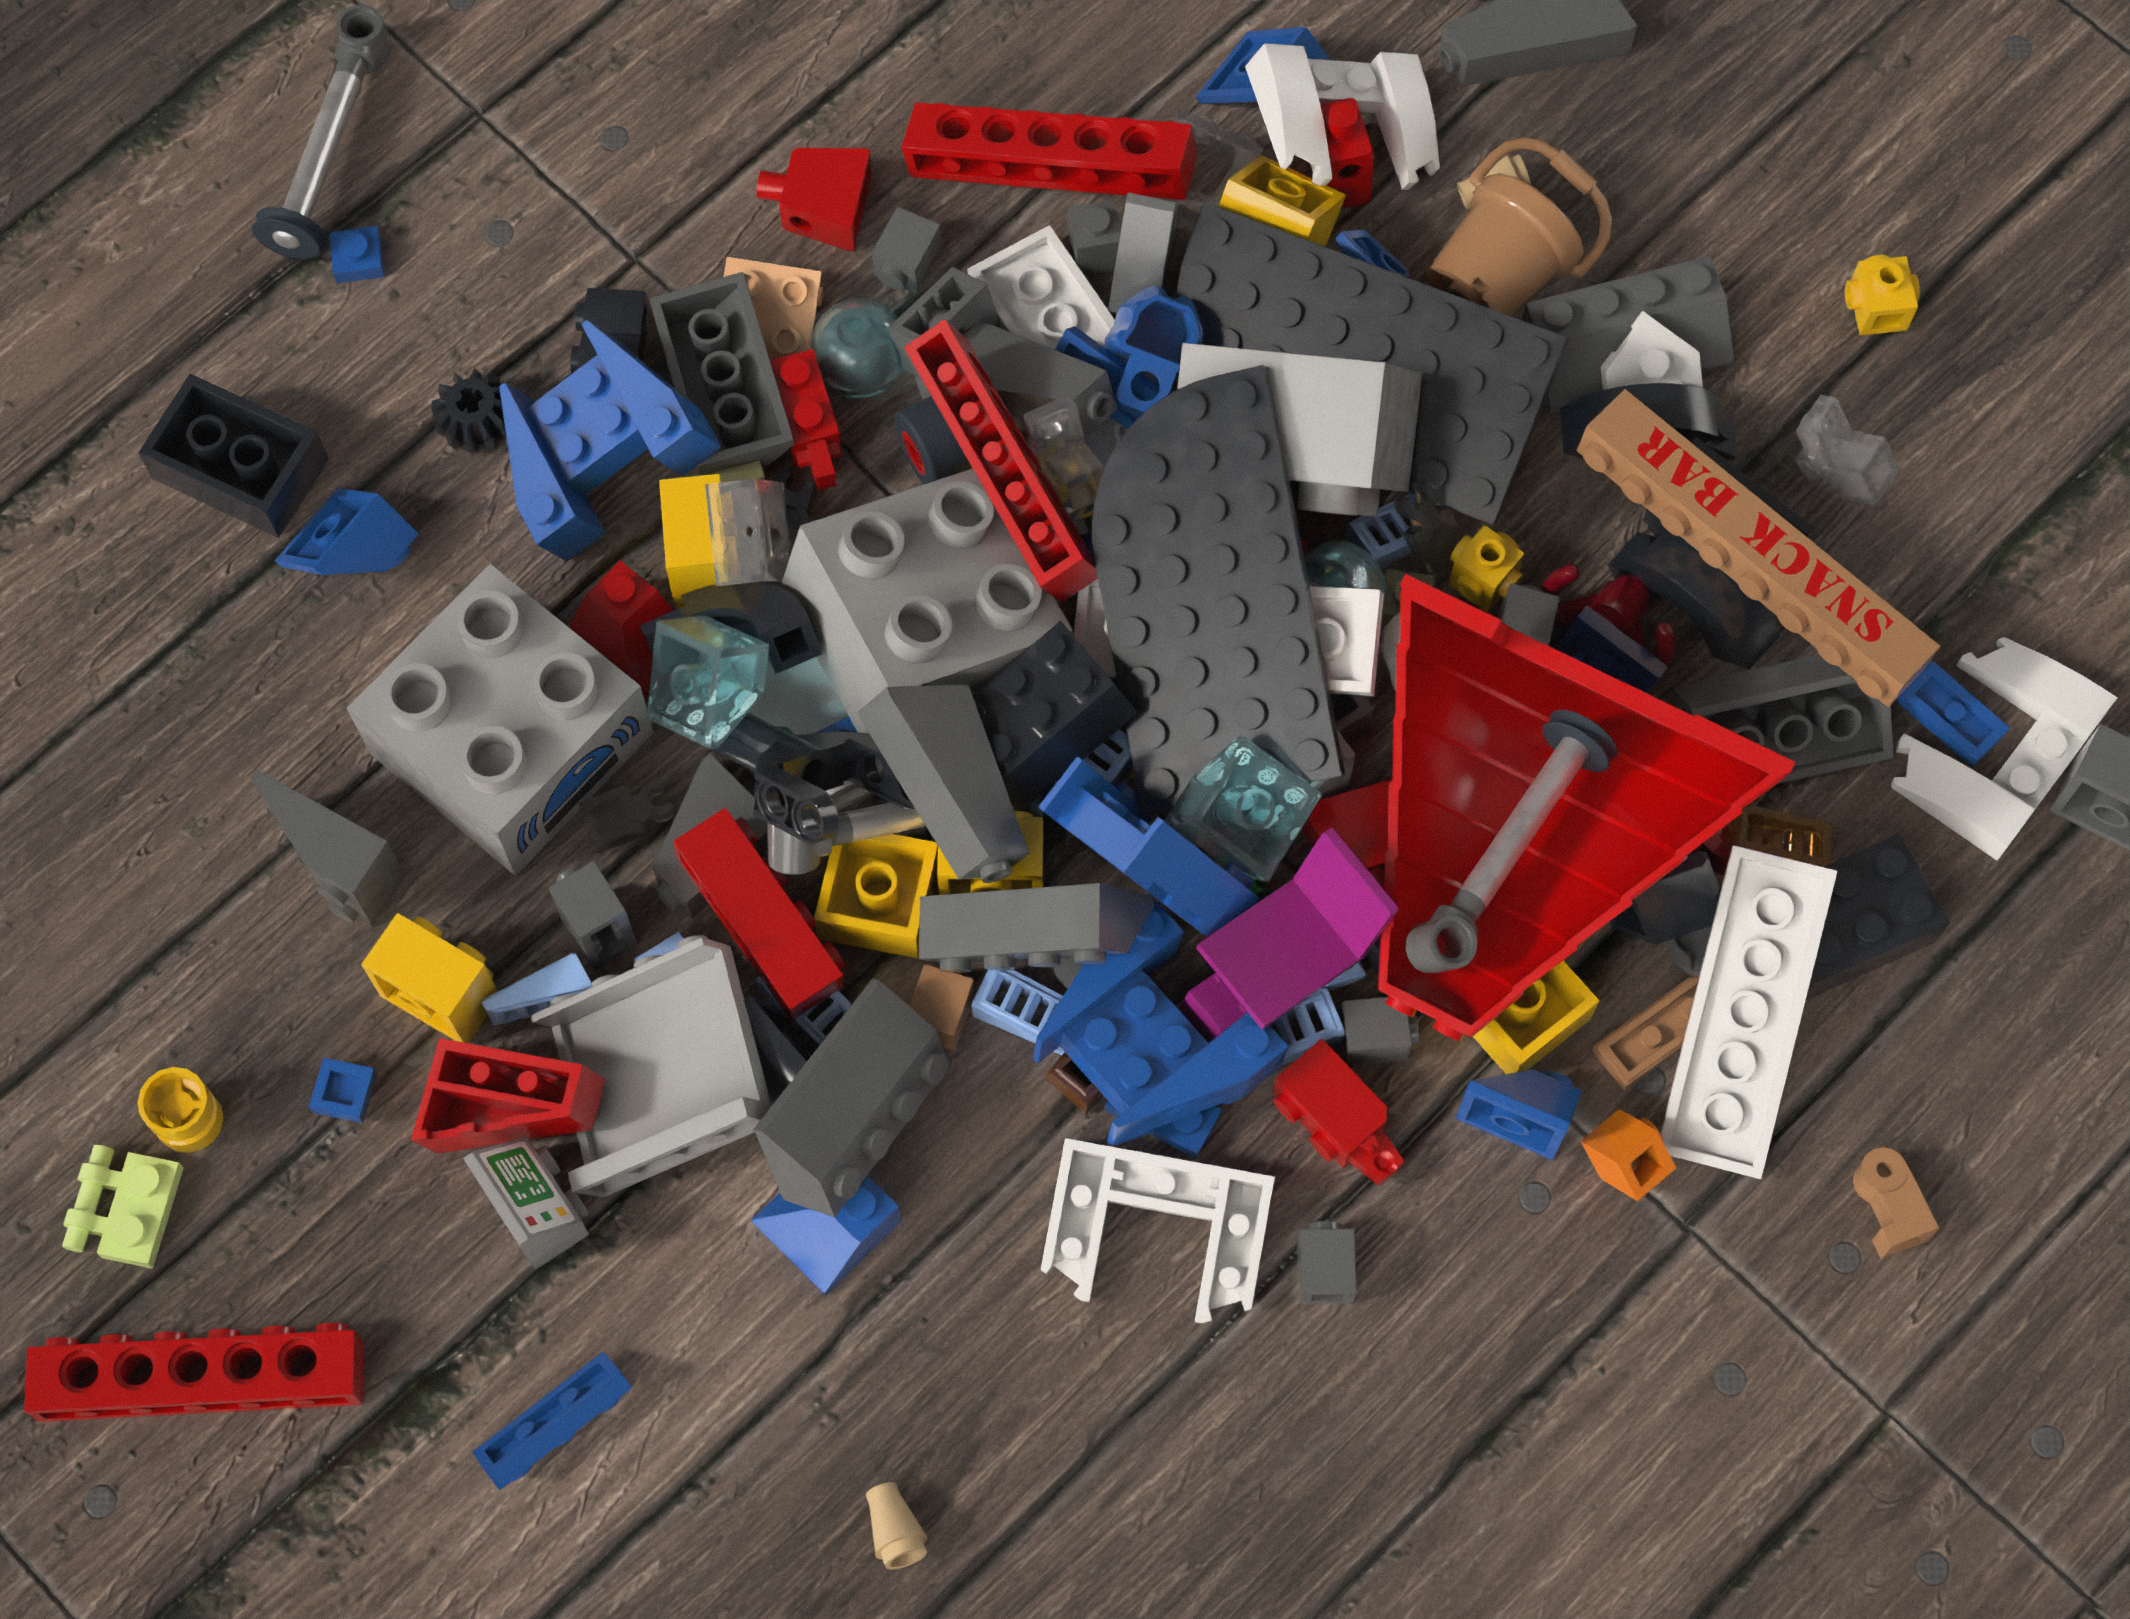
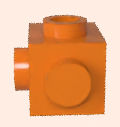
(1629, 1154)

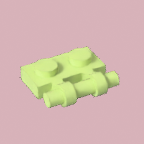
(137, 1212)

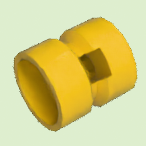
(180, 1110)

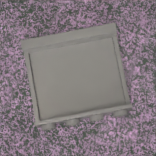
(672, 1059)

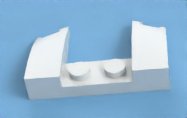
(1390, 86)
(1996, 810)
(1103, 1174)

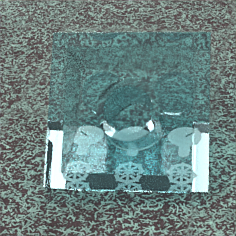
(704, 678)
(1244, 808)

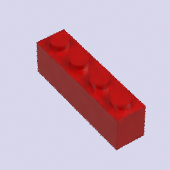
(759, 913)

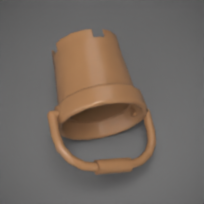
(1516, 235)

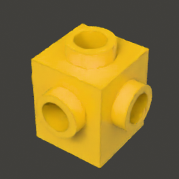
(1883, 294)
(1485, 567)

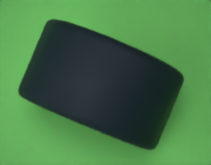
(929, 442)

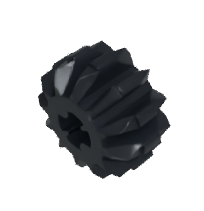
(454, 409)

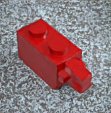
(808, 415)
(1337, 1112)

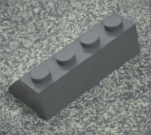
(1600, 317)
(724, 370)
(1799, 711)
(1030, 926)
(851, 1100)

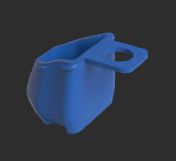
(1150, 339)

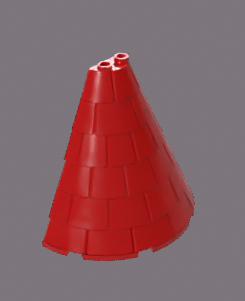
(1466, 756)

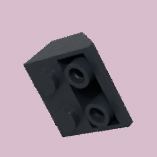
(1675, 904)

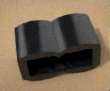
(617, 313)

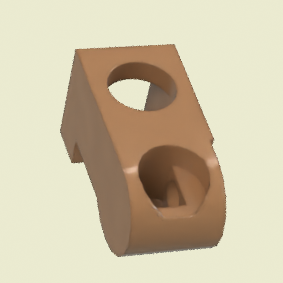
(1896, 1201)

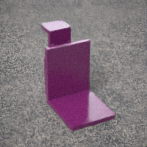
(1290, 941)

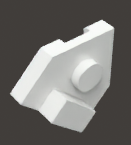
(1652, 356)

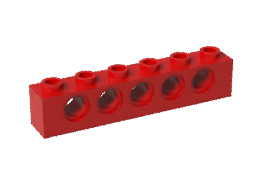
(1050, 150)
(1003, 461)
(54, 1372)

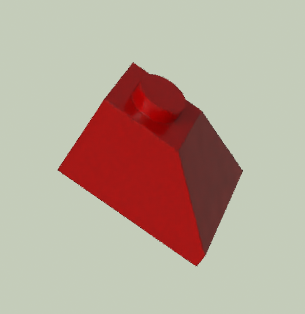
(612, 620)

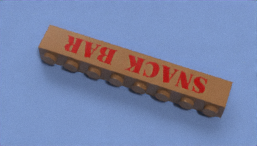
(1756, 548)

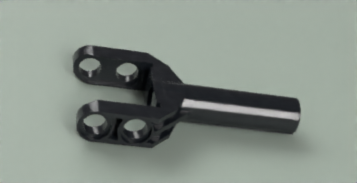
(801, 770)

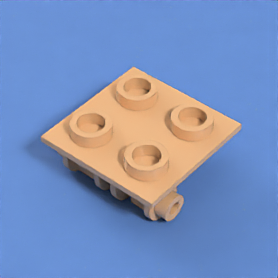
(783, 303)

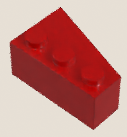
(500, 1095)

